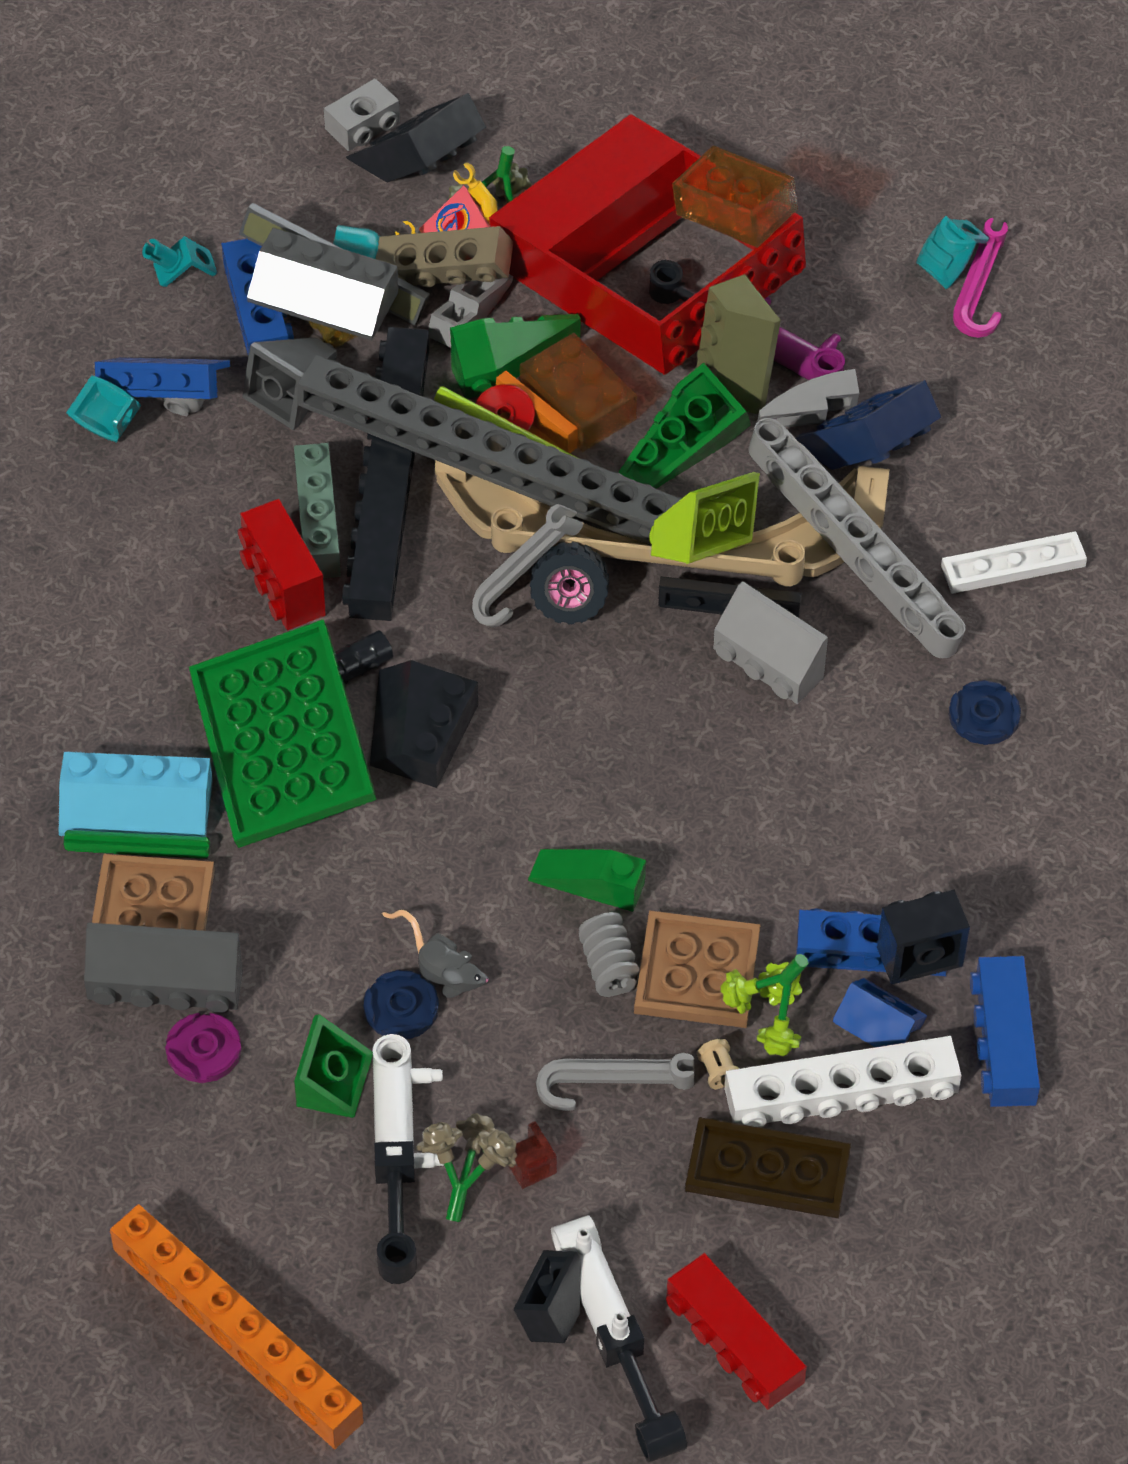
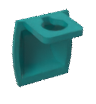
(949, 249)
(103, 408)

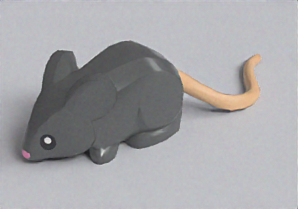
(441, 961)

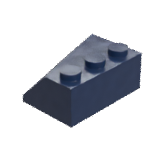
(873, 427)

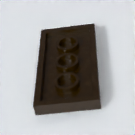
(768, 1167)

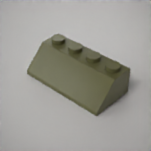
(739, 340)

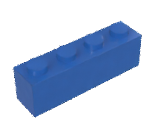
(1006, 1031)

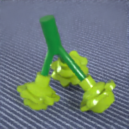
(780, 985)

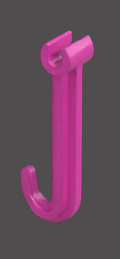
(975, 284)

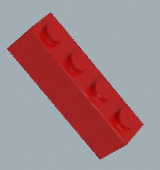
(735, 1332)

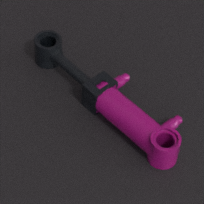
(790, 350)

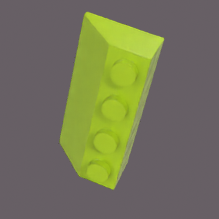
(707, 521)

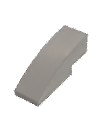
(466, 304)
(813, 399)

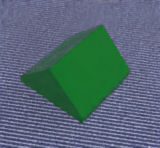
(331, 1070)

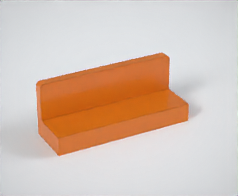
(547, 421)

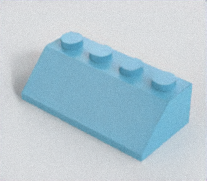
(134, 794)

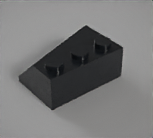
(422, 140)
(420, 720)

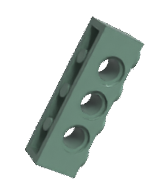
(317, 506)

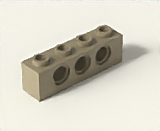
(449, 255)

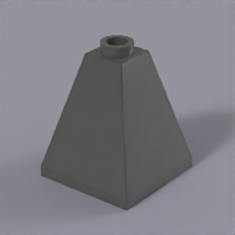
(275, 373)

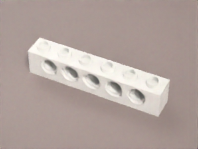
(856, 1068)

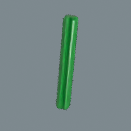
(136, 844)

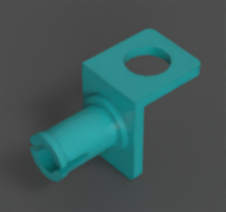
(173, 261)

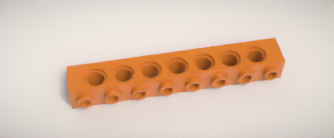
(237, 1326)

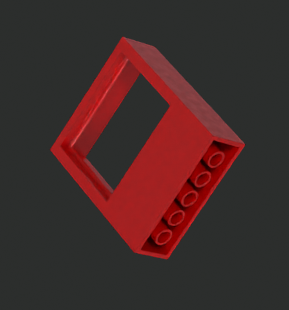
(604, 210)

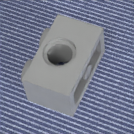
(362, 115)

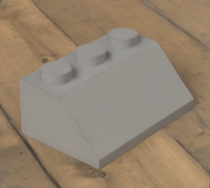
(771, 644)

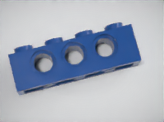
(255, 321)
(850, 951)

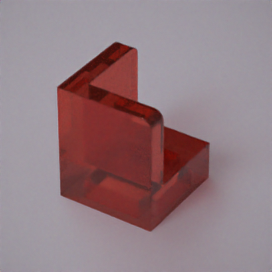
(534, 1158)

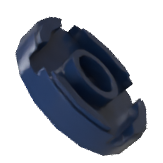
(984, 722)
(401, 1015)

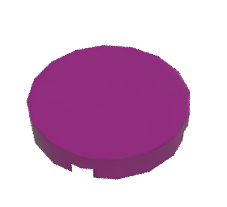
(201, 1058)

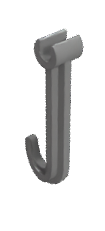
(558, 523)
(648, 1071)

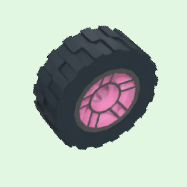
(556, 596)

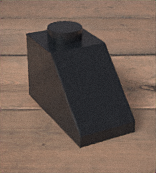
(551, 1297)

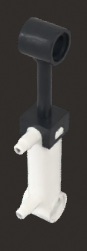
(395, 1147)
(618, 1335)

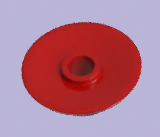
(511, 400)

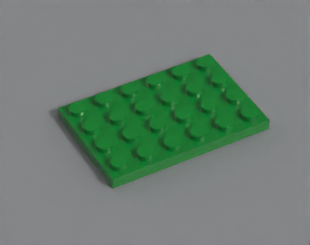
(281, 734)

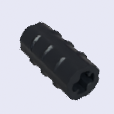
(363, 655)

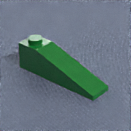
(487, 348)
(688, 429)

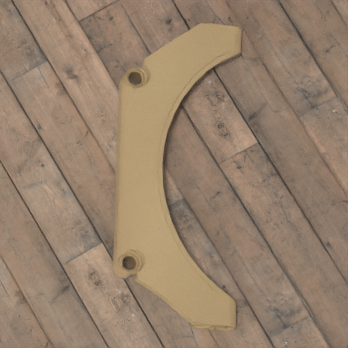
(779, 551)

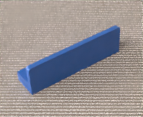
(162, 376)

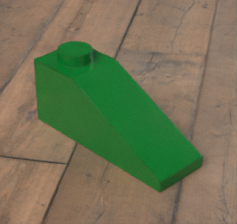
(592, 874)

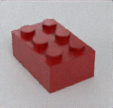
(281, 565)

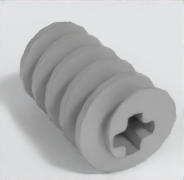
(609, 954)

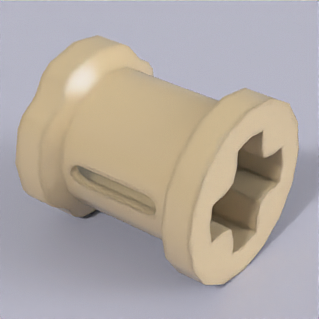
(715, 1072)

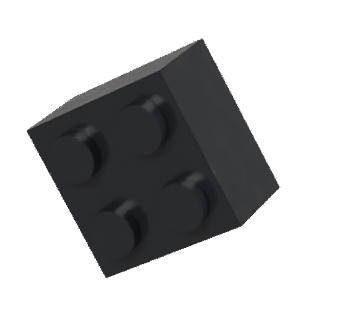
(922, 936)

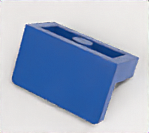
(877, 1015)

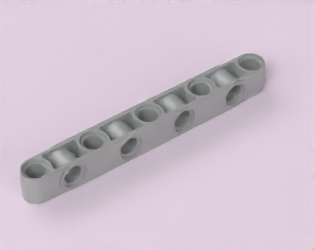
(856, 538)

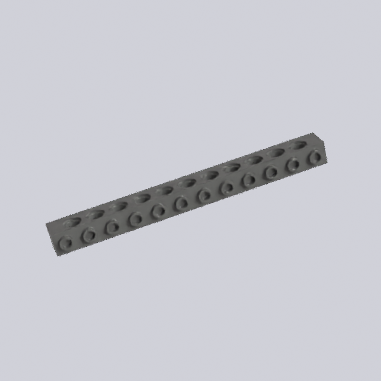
(482, 448)

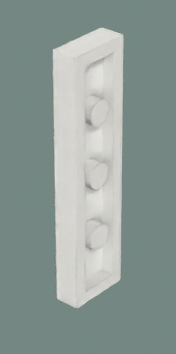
(1013, 562)

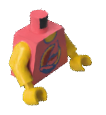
(464, 210)

